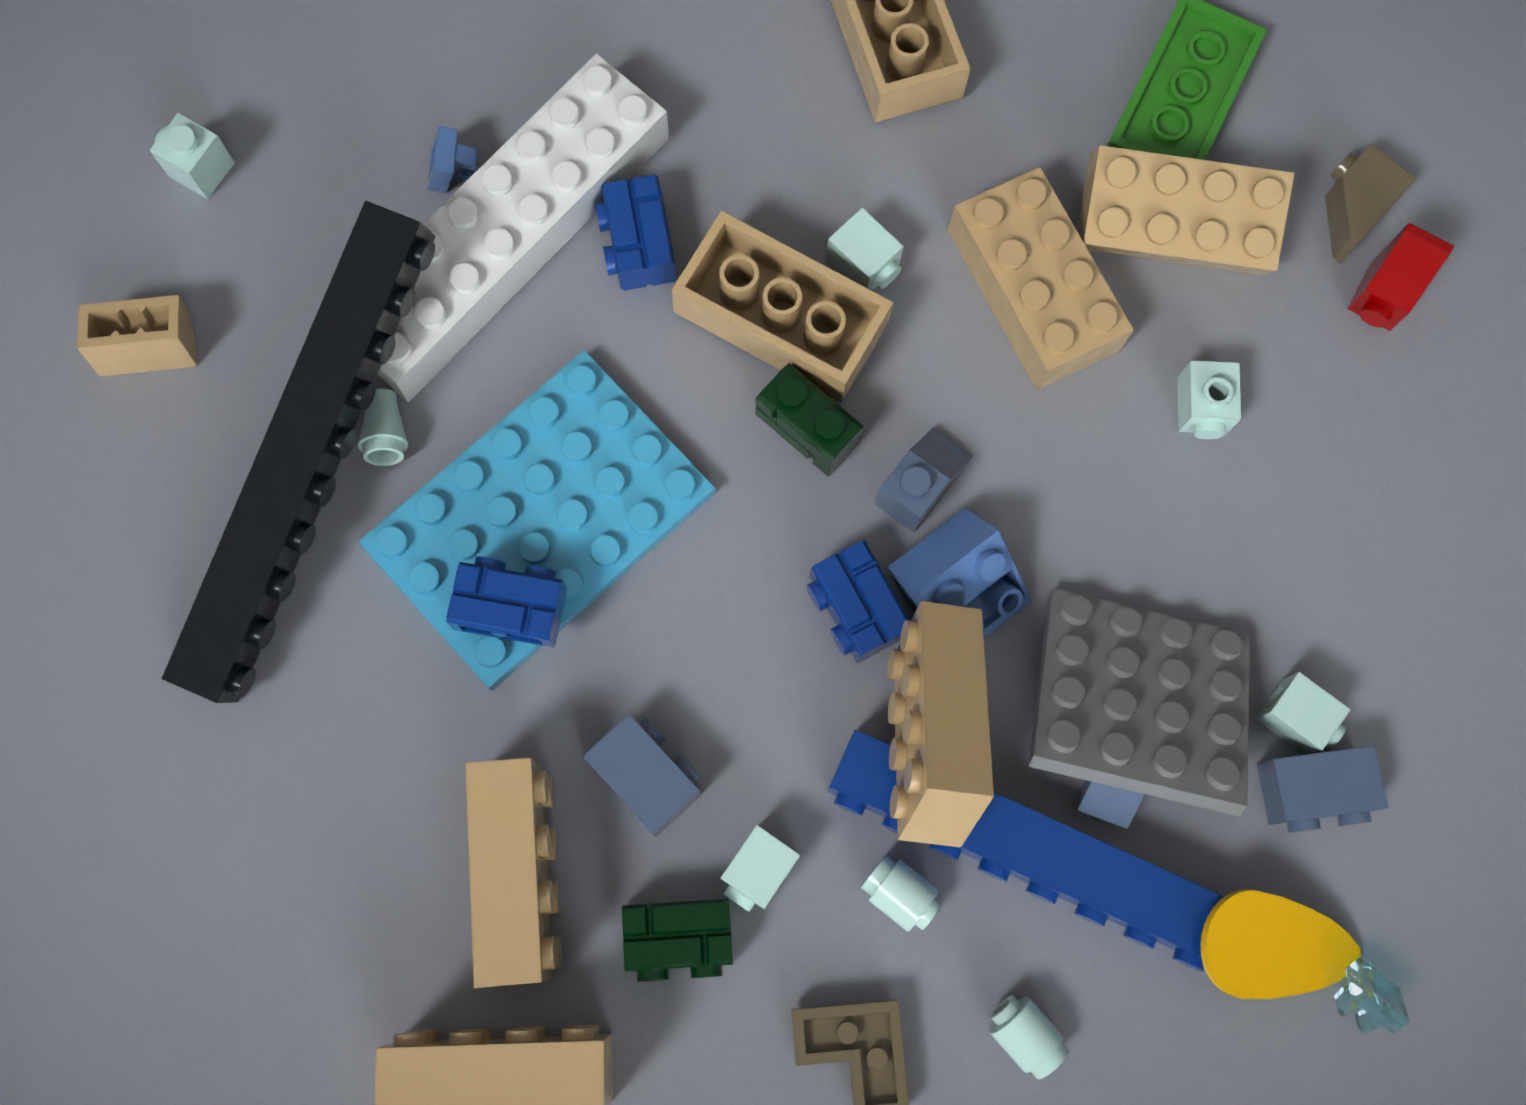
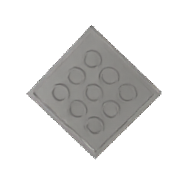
(1143, 702)

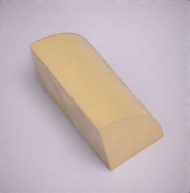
(136, 335)

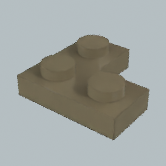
(863, 1035)

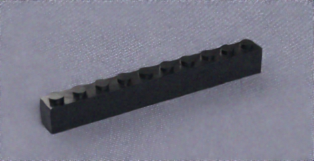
(301, 455)

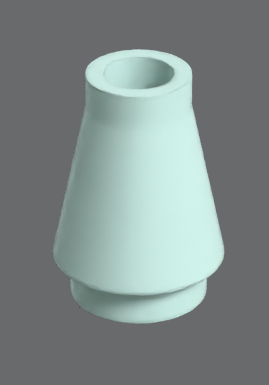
(382, 431)

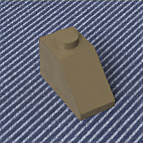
(1362, 196)

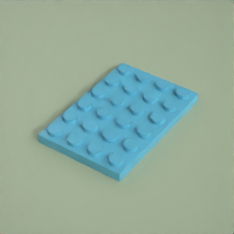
(557, 485)

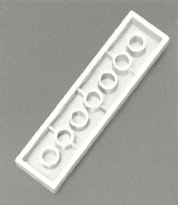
(521, 214)

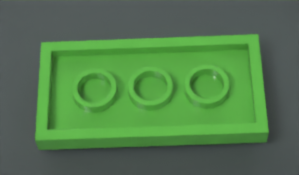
(1189, 82)

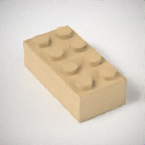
(903, 53)
(1184, 210)
(1039, 278)
(780, 305)
(940, 725)
(511, 873)
(496, 1070)

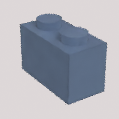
(643, 773)
(1323, 786)

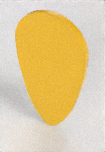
(1272, 947)

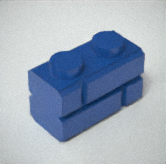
(638, 231)
(858, 600)
(507, 602)

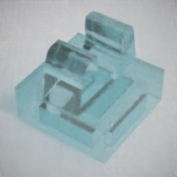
(1375, 995)

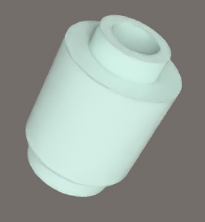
(902, 894)
(1028, 1036)

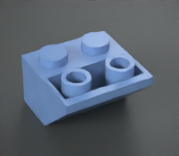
(964, 567)

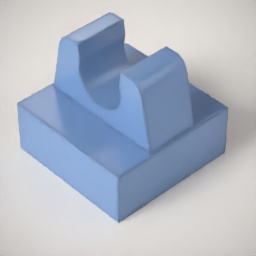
(450, 160)

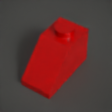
(1399, 277)

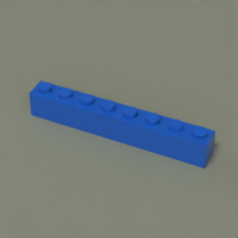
(1050, 858)

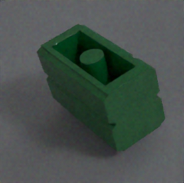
(808, 419)
(677, 937)

